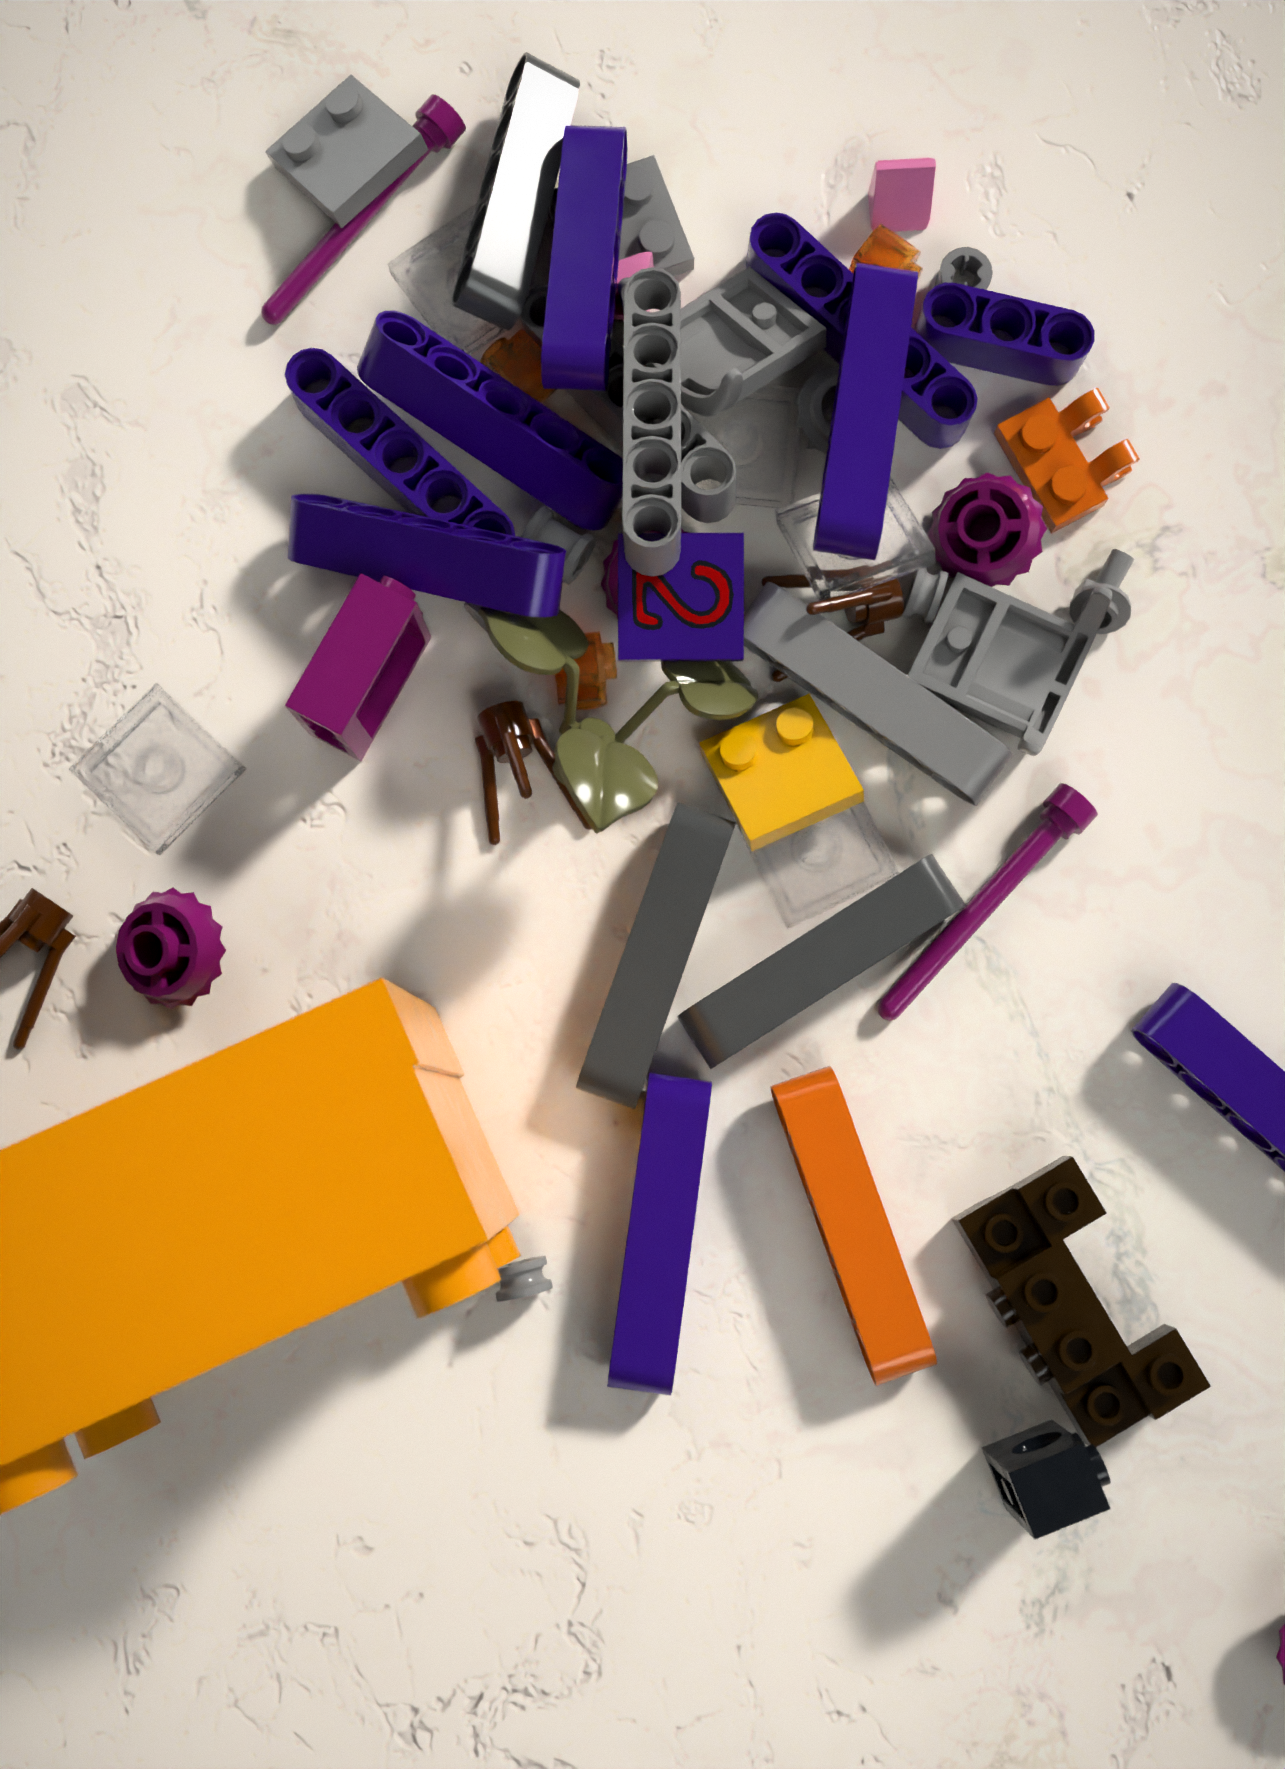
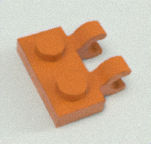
(1051, 463)

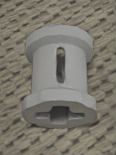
(548, 530)

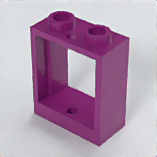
(361, 665)

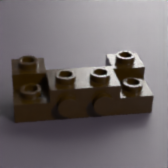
(1059, 1316)

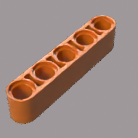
(853, 1226)

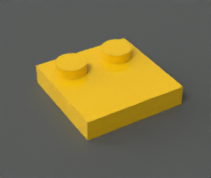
(781, 772)

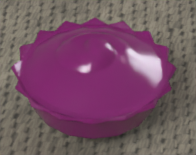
(987, 529)
(170, 948)

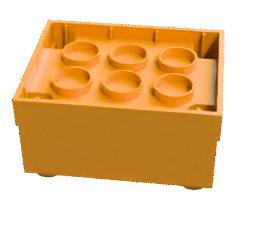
(232, 1216)

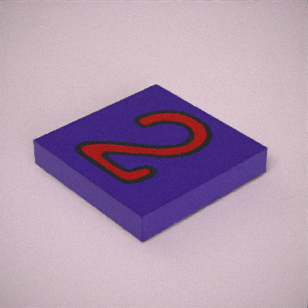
(688, 611)

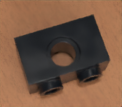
(1048, 1478)

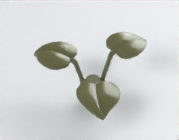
(590, 759)

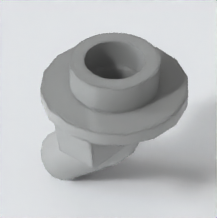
(1110, 577)

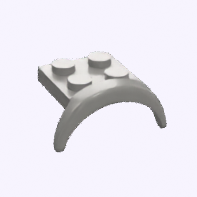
(739, 341)
(1006, 658)

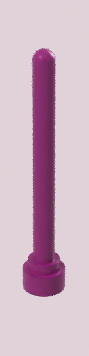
(439, 128)
(1063, 815)

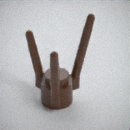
(867, 607)
(509, 737)
(36, 923)

